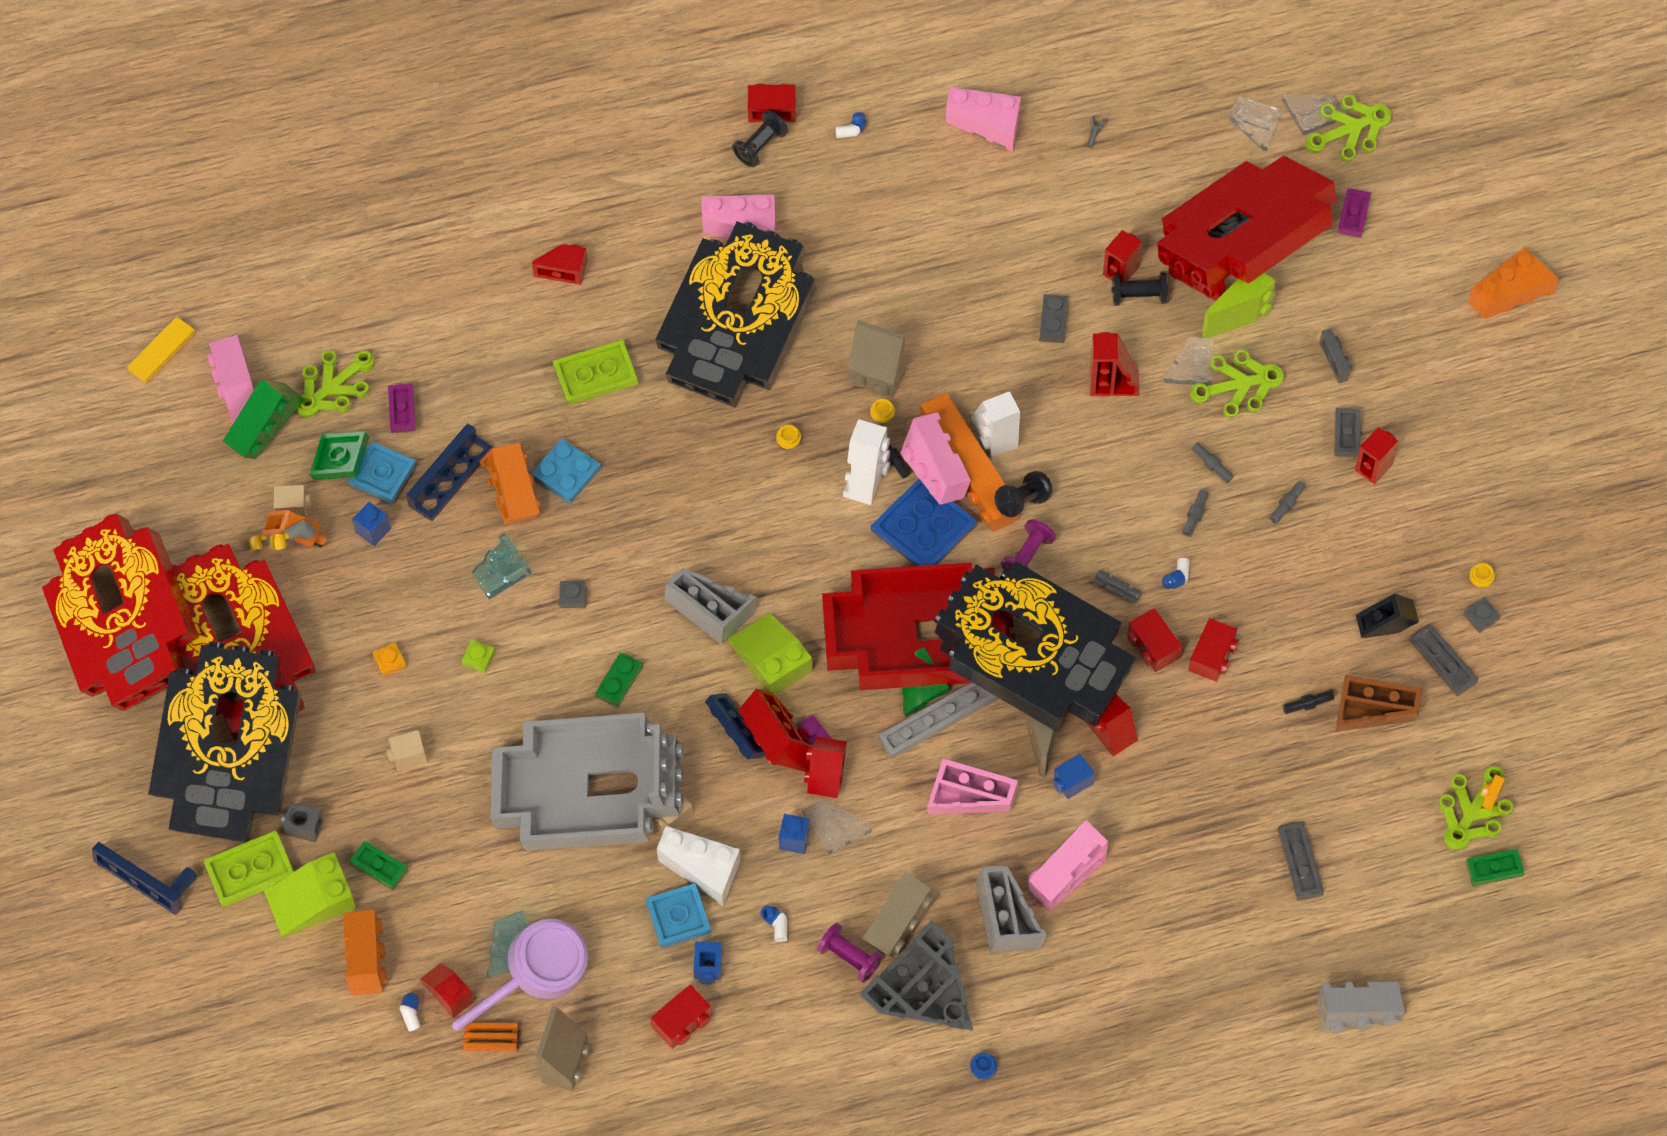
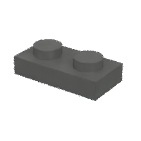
(1053, 318)
(1332, 349)
(1347, 432)

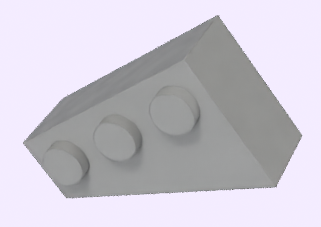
(709, 605)
(1005, 913)
(1359, 1006)

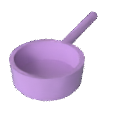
(543, 961)

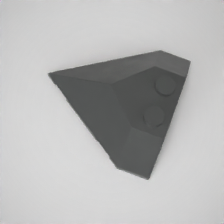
(922, 983)

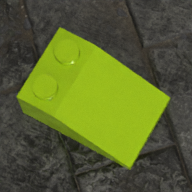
(1239, 305)
(772, 654)
(310, 895)

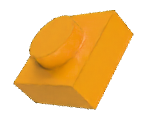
(389, 659)
(1491, 792)

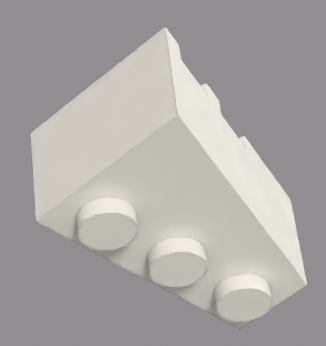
(997, 424)
(868, 461)
(700, 861)

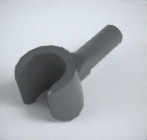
(1094, 130)

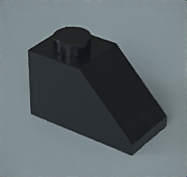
(1387, 617)

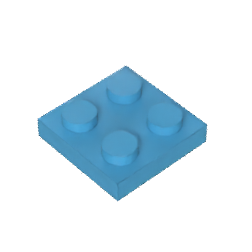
(566, 471)
(383, 472)
(678, 915)

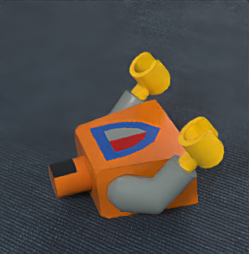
(288, 528)

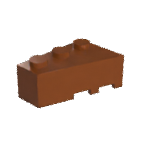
(1375, 703)

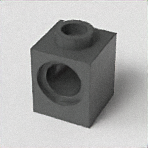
(307, 830)

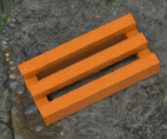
(491, 1027)

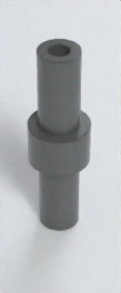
(1212, 462)
(1287, 502)
(1195, 513)

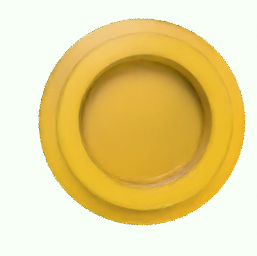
(882, 411)
(788, 436)
(1482, 575)

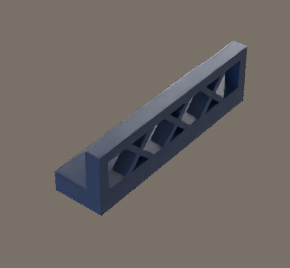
(440, 469)

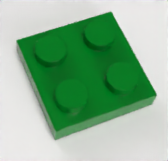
(339, 455)

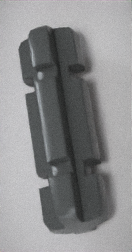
(1117, 586)

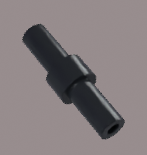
(895, 460)
(1308, 702)

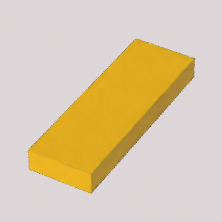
(161, 350)

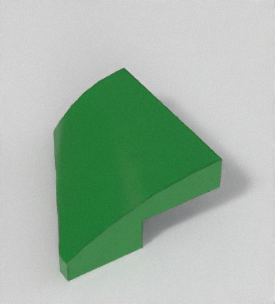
(916, 697)

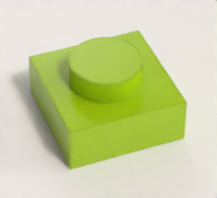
(478, 656)

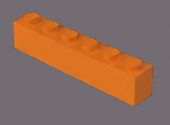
(976, 463)

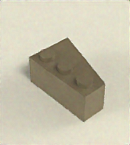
(900, 915)

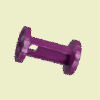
(1038, 534)
(849, 952)

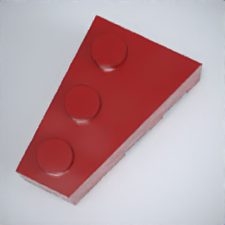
(1112, 367)
(1116, 727)
(775, 730)

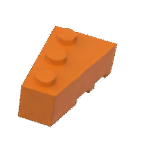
(1511, 284)
(512, 483)
(364, 952)

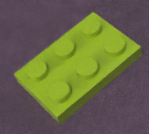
(595, 372)
(248, 868)

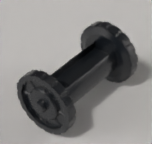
(771, 126)
(1142, 288)
(1011, 499)

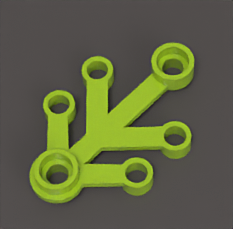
(1351, 126)
(1240, 383)
(334, 385)
(1471, 812)

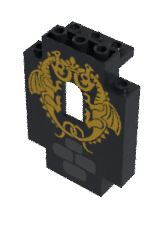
(723, 347)
(1067, 668)
(216, 782)

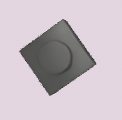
(572, 594)
(1481, 615)

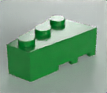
(262, 417)

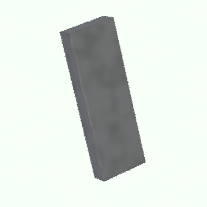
(1443, 660)
(1300, 861)

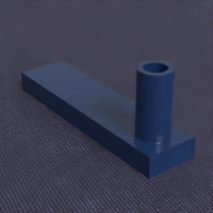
(164, 895)

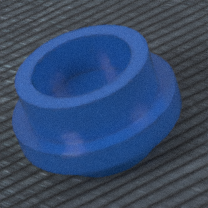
(983, 1066)

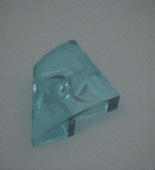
(500, 568)
(503, 933)

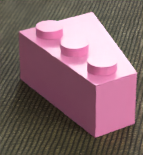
(985, 114)
(722, 212)
(231, 373)
(933, 460)
(970, 790)
(1068, 866)

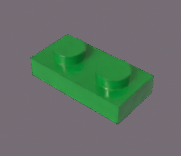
(619, 679)
(378, 865)
(1495, 867)

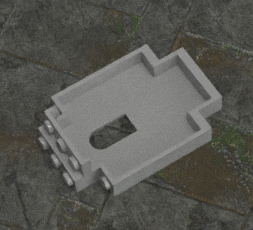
(547, 781)

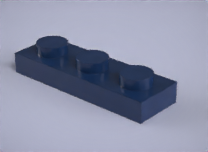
(732, 721)

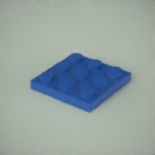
(922, 527)

